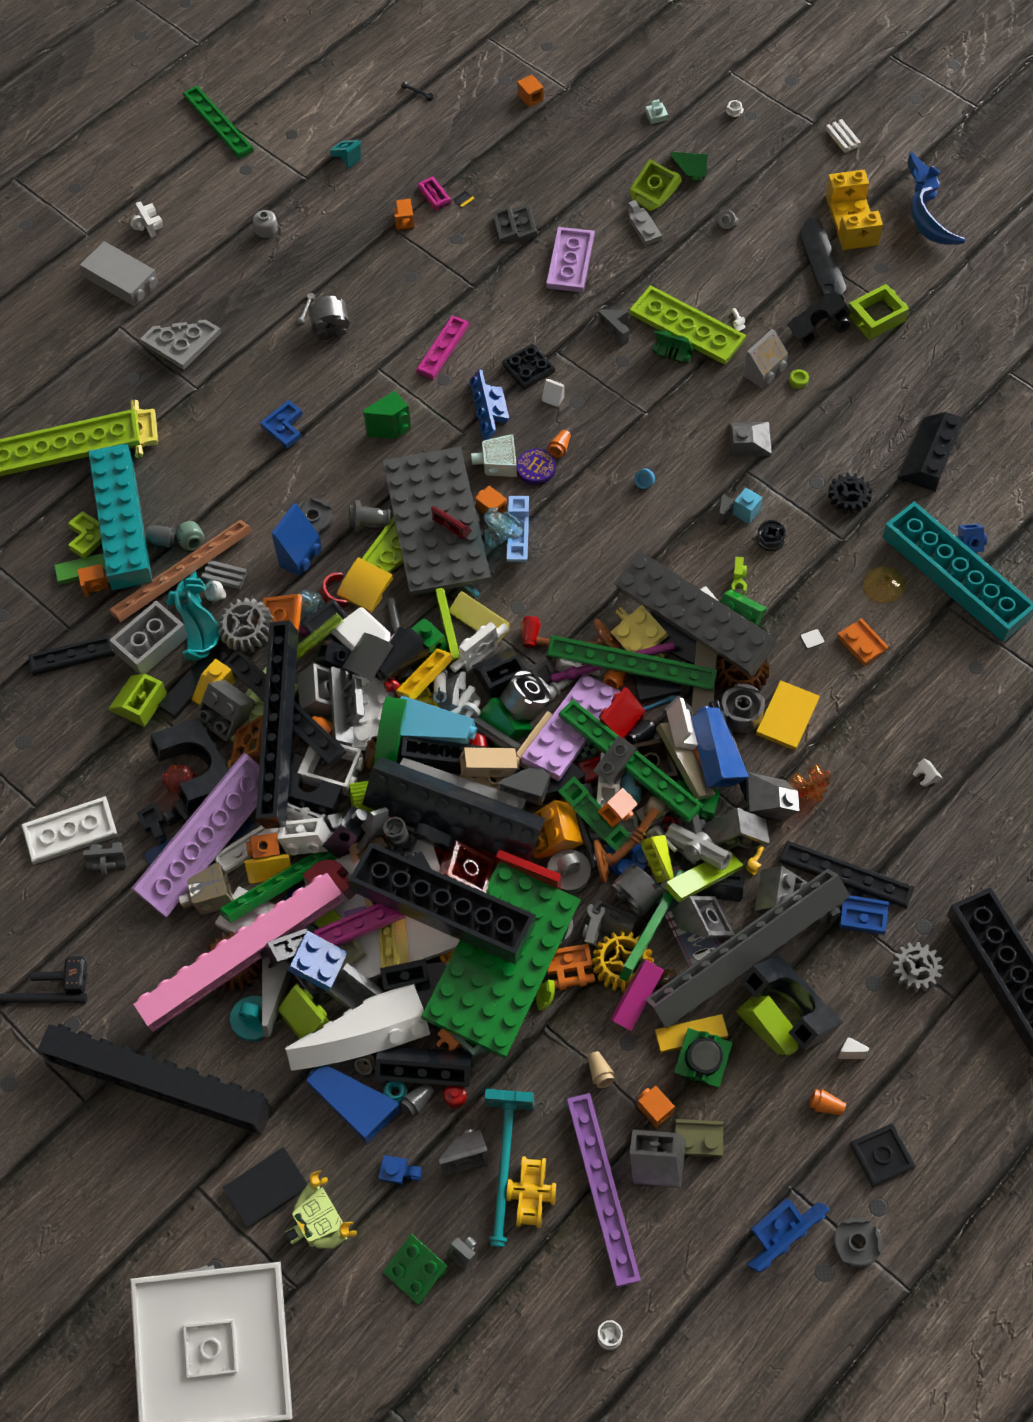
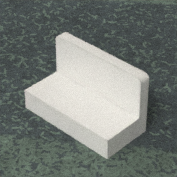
(681, 725)

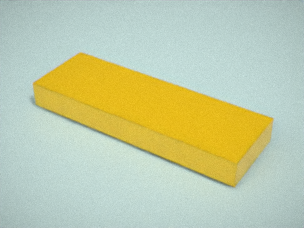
(425, 674)
(672, 1037)

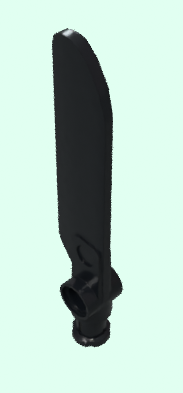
(823, 263)

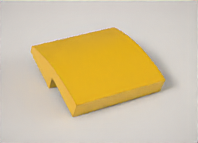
(364, 585)

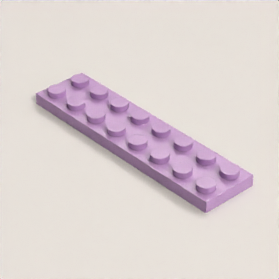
(201, 837)

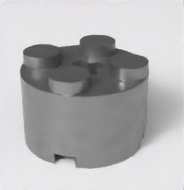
(328, 317)
(525, 696)
(743, 708)
(637, 889)

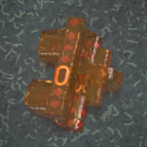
(814, 786)

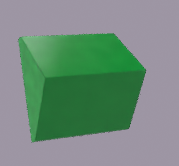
(500, 718)

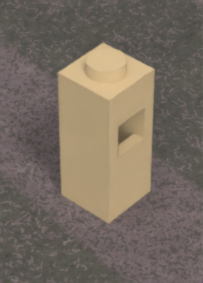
(488, 762)

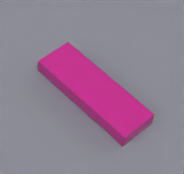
(634, 997)

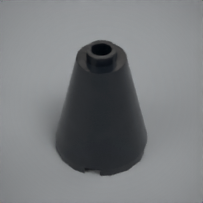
(405, 653)

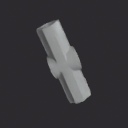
(698, 846)

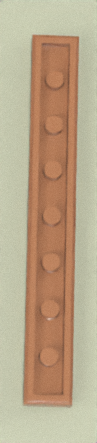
(180, 570)

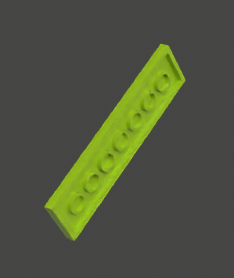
(67, 441)

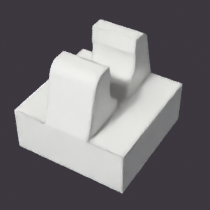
(932, 775)

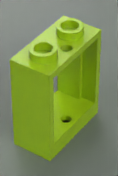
(865, 322)

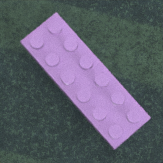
(557, 741)

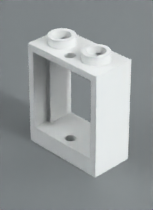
(311, 759)

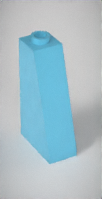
(436, 723)

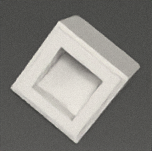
(553, 393)
(853, 1050)

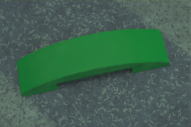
(390, 728)
(587, 808)

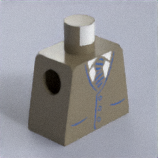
(208, 890)

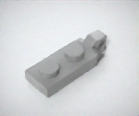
(643, 224)

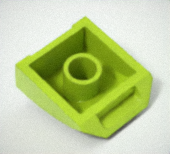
(654, 185)

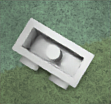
(303, 836)

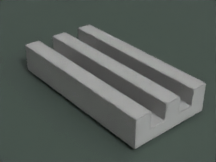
(225, 571)

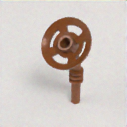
(604, 637)
(605, 860)

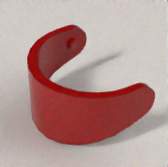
(324, 593)

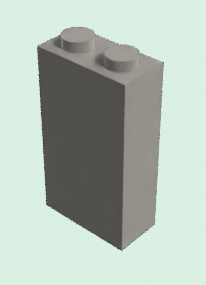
(119, 273)

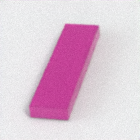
(442, 347)
(358, 924)

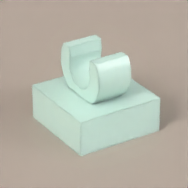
(656, 112)

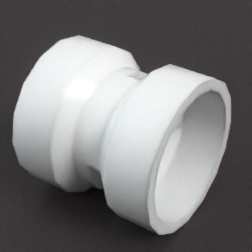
(610, 1330)

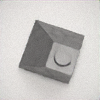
(750, 439)
(771, 797)
(702, 917)
(464, 1153)

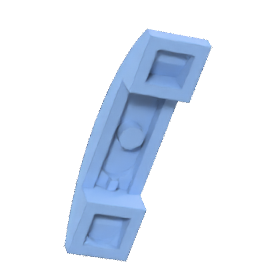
(518, 548)

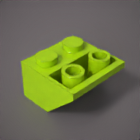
(139, 699)
(301, 1012)

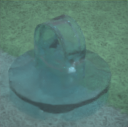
(503, 524)

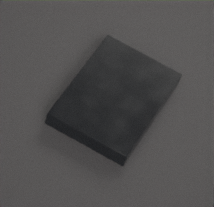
(265, 1187)

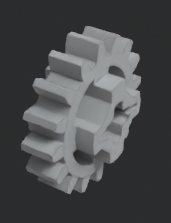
(928, 972)

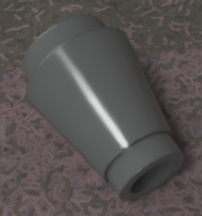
(416, 1100)

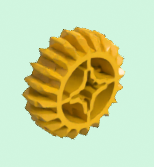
(605, 969)

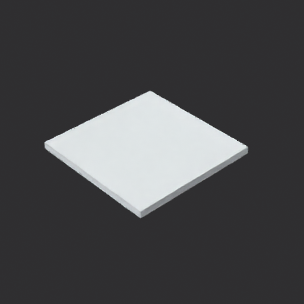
(211, 1346)

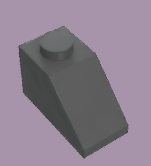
(527, 784)

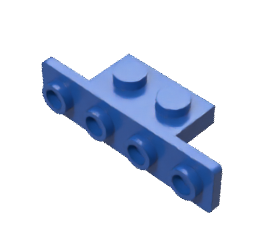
(489, 404)
(781, 1229)

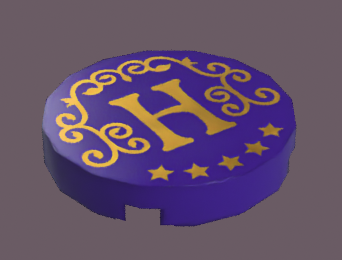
(536, 466)

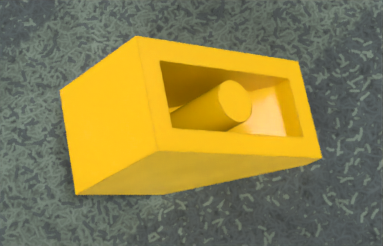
(214, 672)

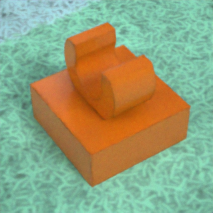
(446, 1037)

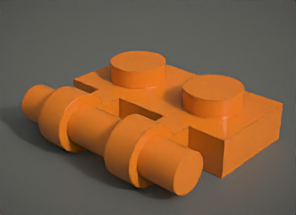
(568, 960)

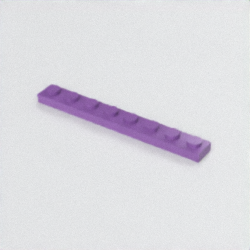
(603, 1191)

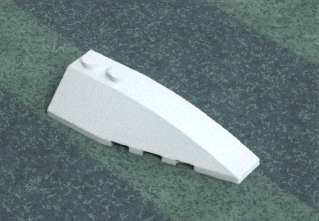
(370, 1028)

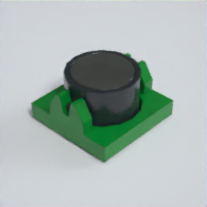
(703, 1056)

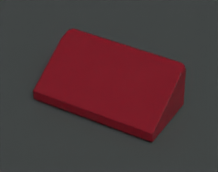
(450, 523)

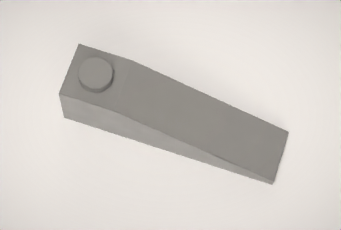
(274, 987)

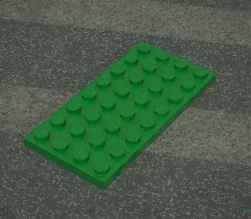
(488, 996)

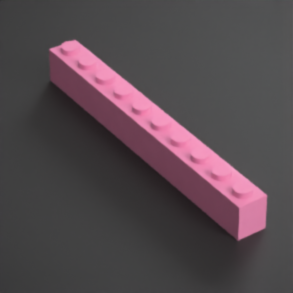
(238, 952)

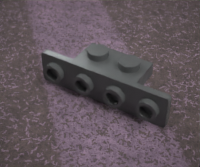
(345, 704)
(352, 987)

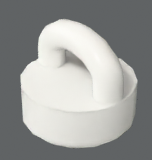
(214, 591)

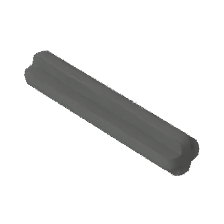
(495, 735)

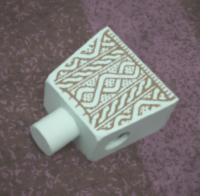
(497, 457)

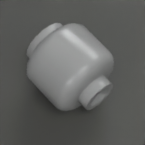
(265, 223)

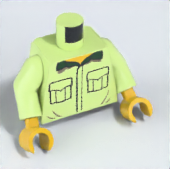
(318, 1218)

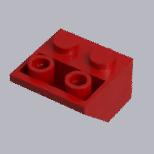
(623, 713)

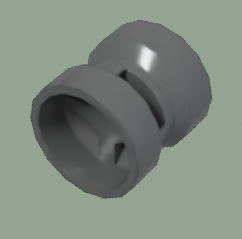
(396, 831)

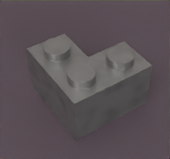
(738, 829)

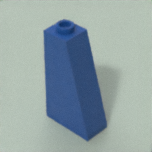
(717, 750)
(355, 1103)

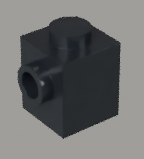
(331, 654)

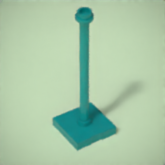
(509, 1102)

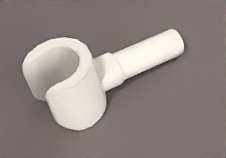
(738, 324)

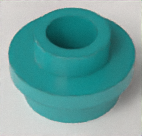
(391, 1085)

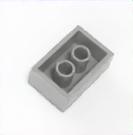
(149, 638)

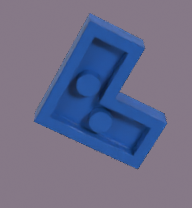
(279, 424)

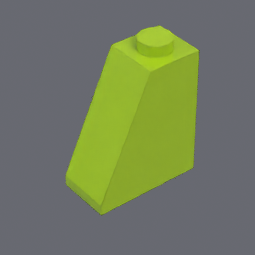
(769, 1024)

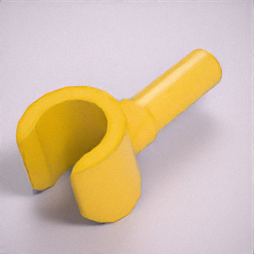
(753, 866)

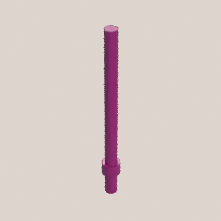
(573, 672)

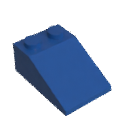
(295, 541)

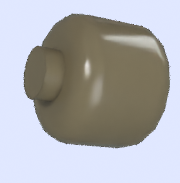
(656, 803)

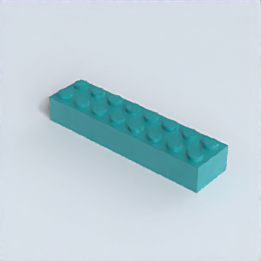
(120, 517)
(958, 571)

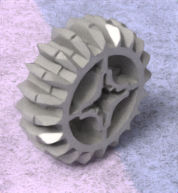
(247, 614)

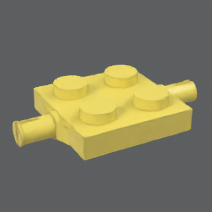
(147, 428)
(639, 630)

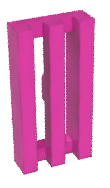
(446, 199)

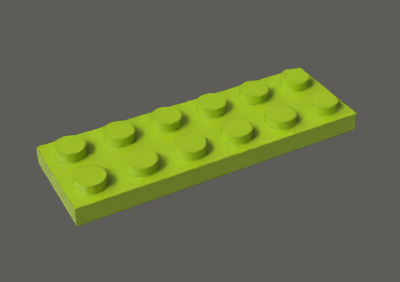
(679, 318)

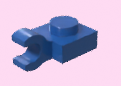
(396, 1169)

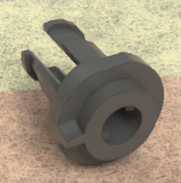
(367, 517)

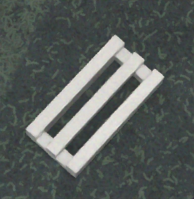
(845, 135)

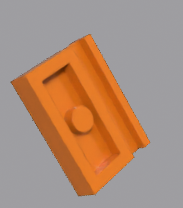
(862, 642)

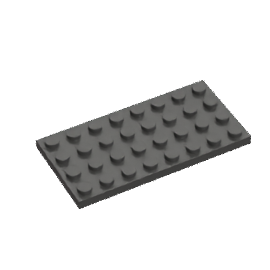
(430, 552)

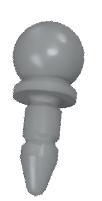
(556, 688)

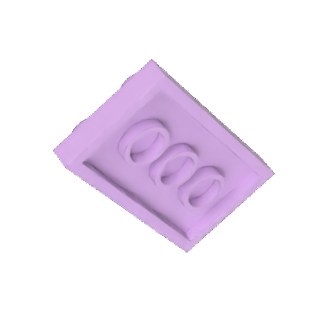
(570, 259)

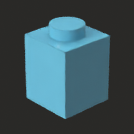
(747, 505)

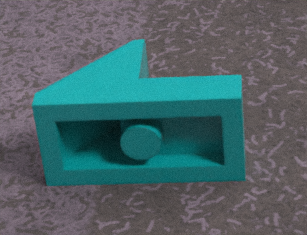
(349, 152)

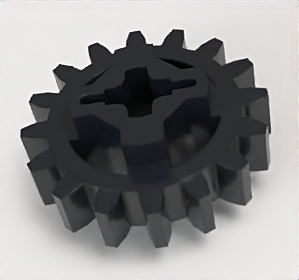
(850, 493)

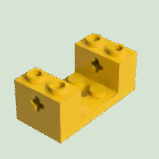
(850, 211)

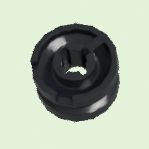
(766, 540)

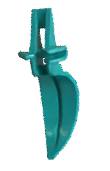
(198, 621)

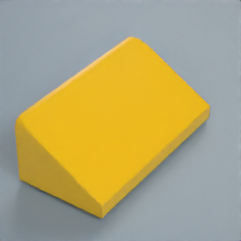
(264, 868)

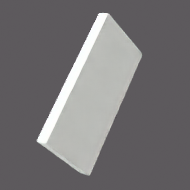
(69, 830)

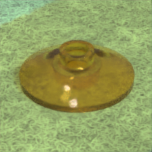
(882, 590)

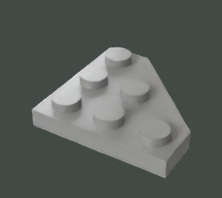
(182, 341)

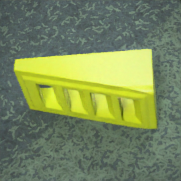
(658, 857)

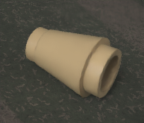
(601, 1072)

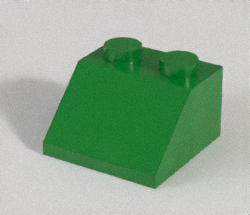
(387, 417)

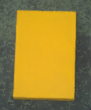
(787, 715)

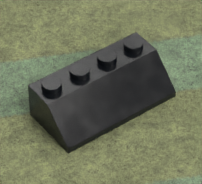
(931, 450)

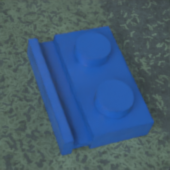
(864, 915)

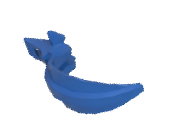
(926, 190)

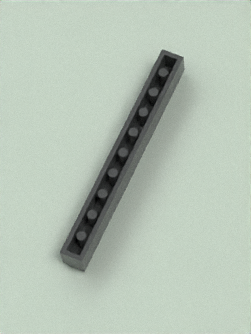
(747, 948)

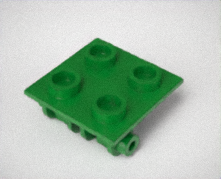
(679, 344)
(415, 1269)

